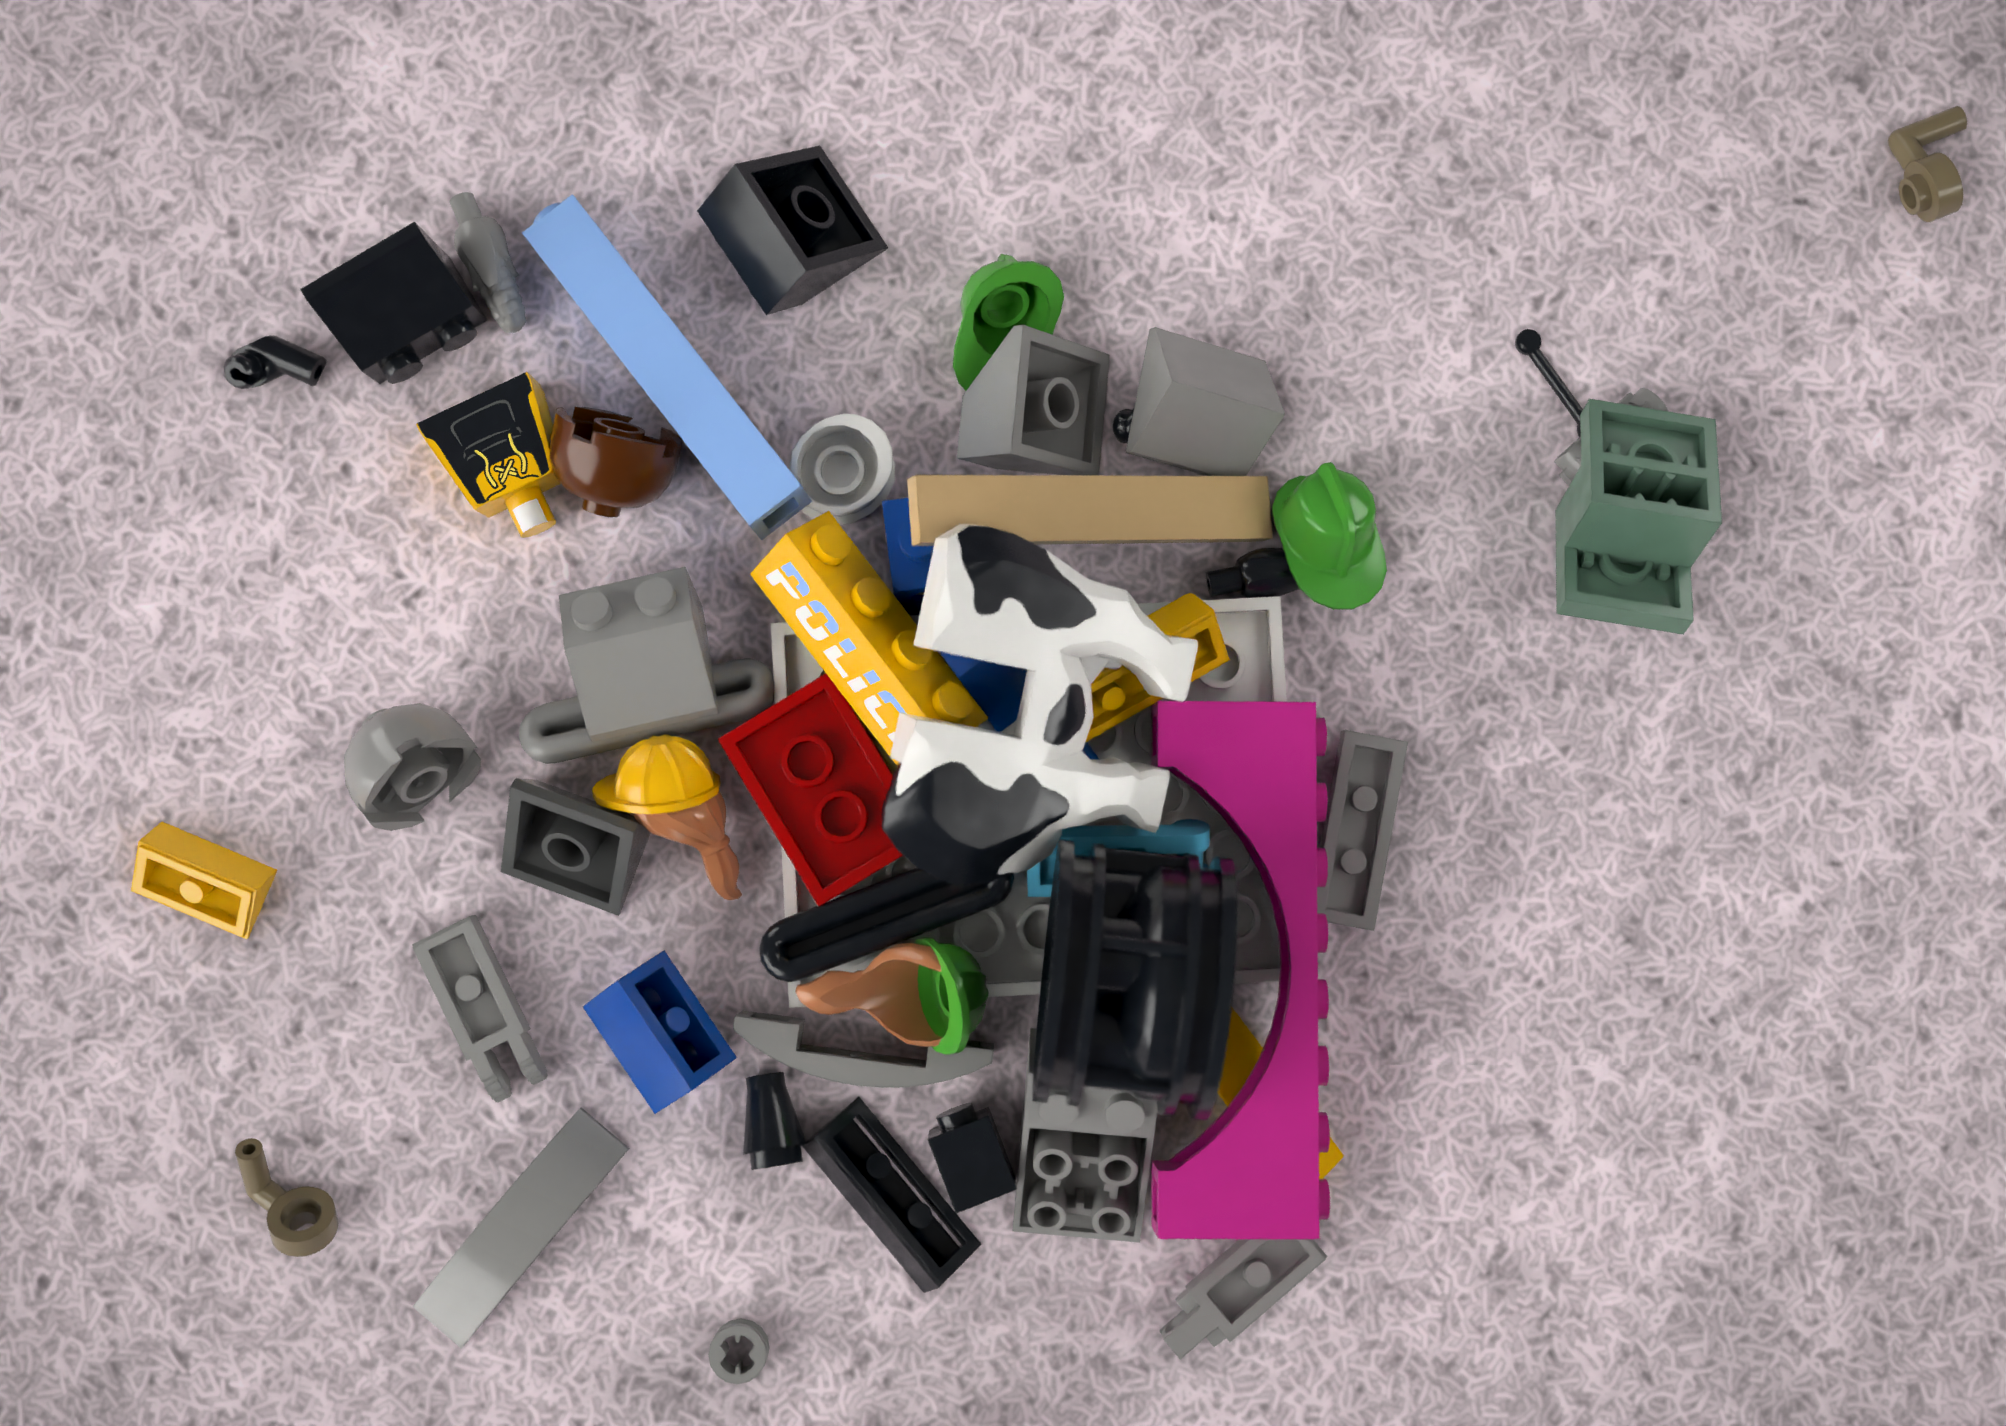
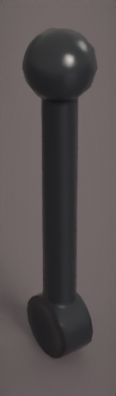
(1528, 343)

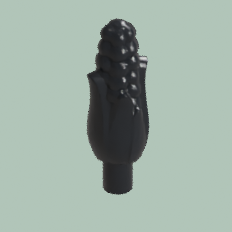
(1255, 574)

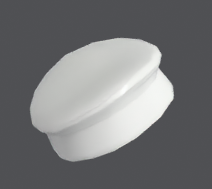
(844, 467)

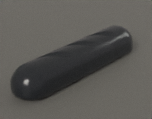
(871, 921)

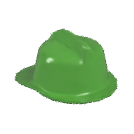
(994, 302)
(1331, 537)

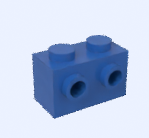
(659, 1032)

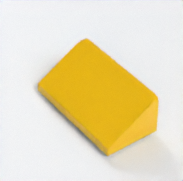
(201, 879)

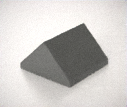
(571, 844)

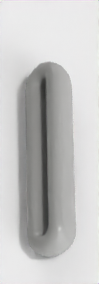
(559, 733)

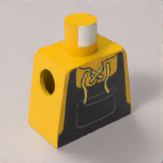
(499, 451)

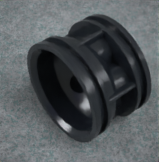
(1137, 977)

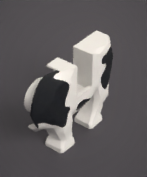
(993, 801)

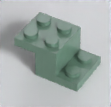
(1637, 516)

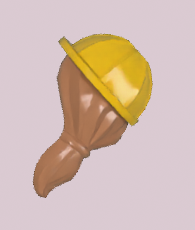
(677, 797)

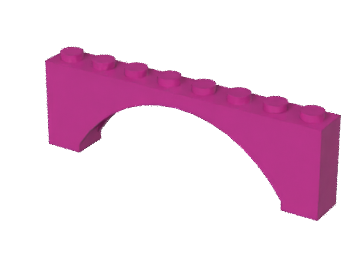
(1260, 1158)

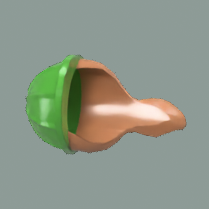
(915, 990)

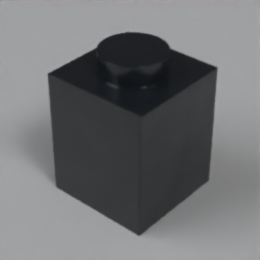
(971, 1157)

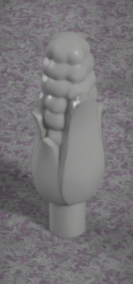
(485, 253)

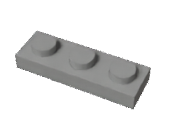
(1359, 826)

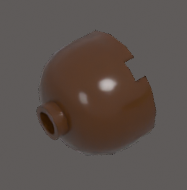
(611, 460)

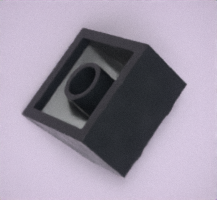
(790, 226)
(396, 305)

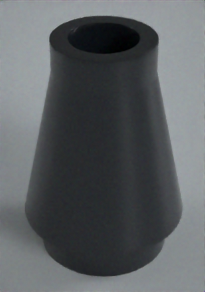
(771, 1124)

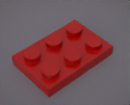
(817, 786)

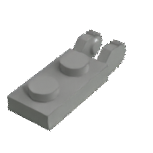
(478, 1003)

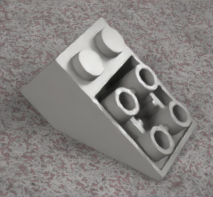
(1083, 1164)

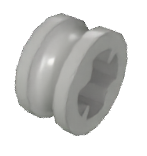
(758, 1353)

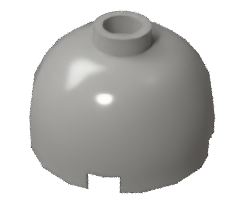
(397, 769)

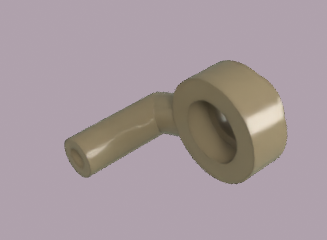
(1930, 181)
(285, 1208)

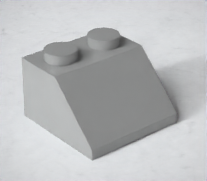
(638, 654)

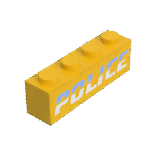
(859, 631)

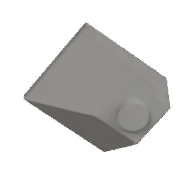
(1036, 406)

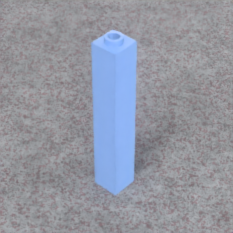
(667, 366)

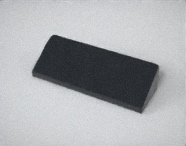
(885, 1198)

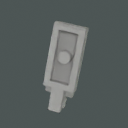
(1239, 1290)

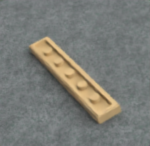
(1093, 508)

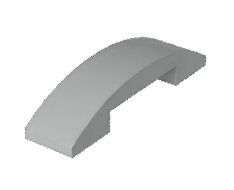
(782, 1040)
(520, 1227)

